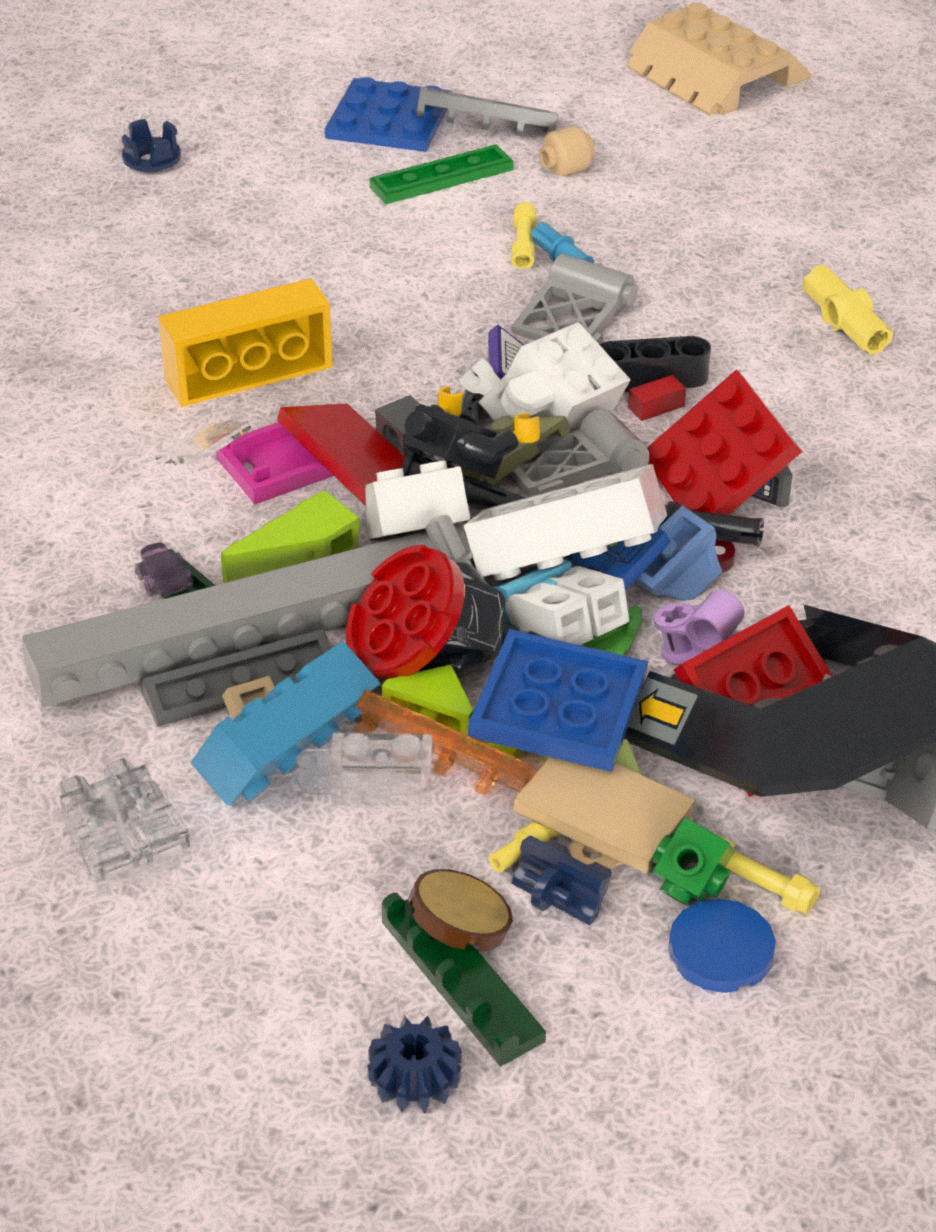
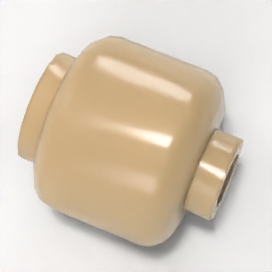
(567, 150)

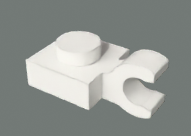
(488, 385)

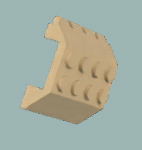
(709, 58)

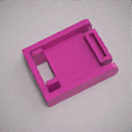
(277, 463)

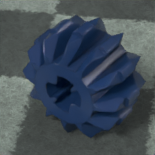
(414, 1063)

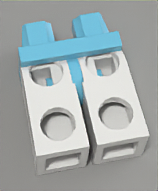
(565, 603)

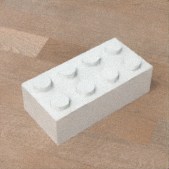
(566, 522)

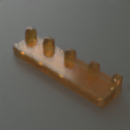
(447, 743)

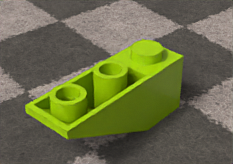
(305, 533)

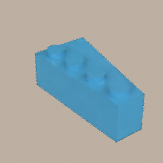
(283, 724)

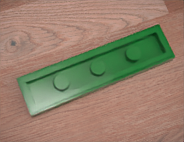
(441, 174)

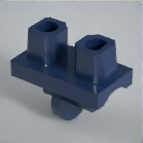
(561, 880)

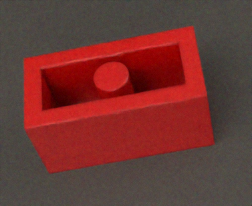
(657, 397)

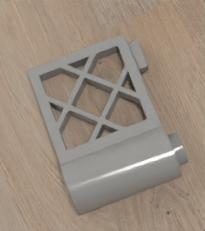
(584, 287)
(600, 444)

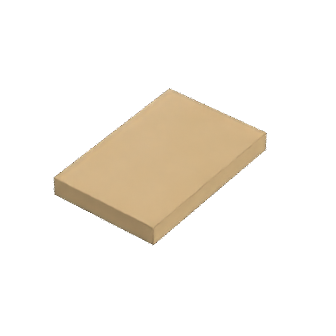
(605, 809)

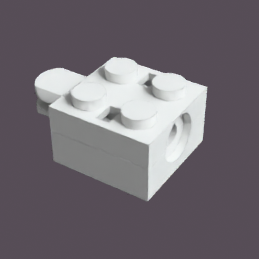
(563, 377)

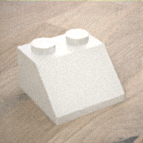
(409, 502)

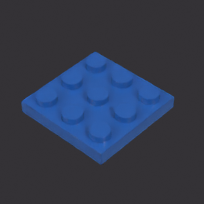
(384, 115)
(558, 700)

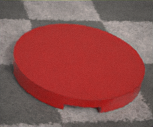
(406, 612)

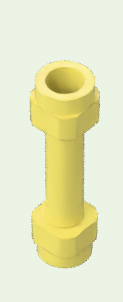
(523, 248)
(797, 893)

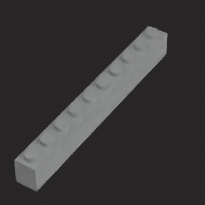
(204, 623)

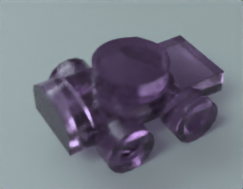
(162, 570)

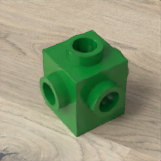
(690, 845)

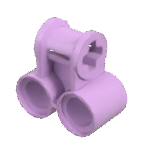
(699, 627)

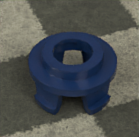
(163, 150)

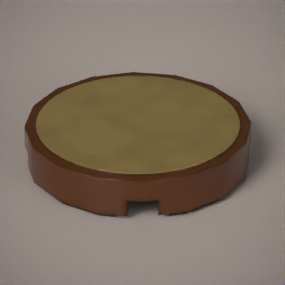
(460, 909)

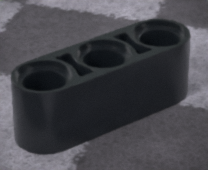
(657, 358)

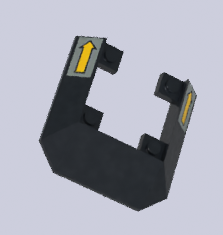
(813, 736)

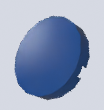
(721, 945)

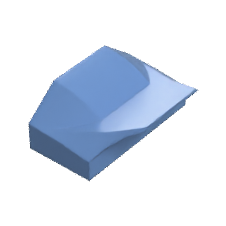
(686, 562)

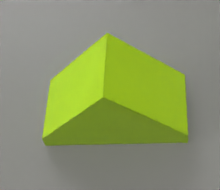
(433, 694)

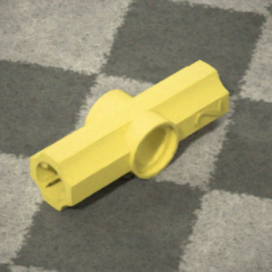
(847, 309)

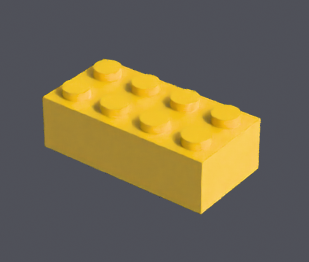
(246, 341)

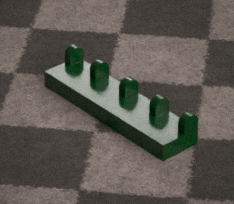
(467, 986)

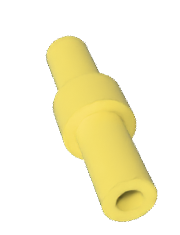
(511, 852)

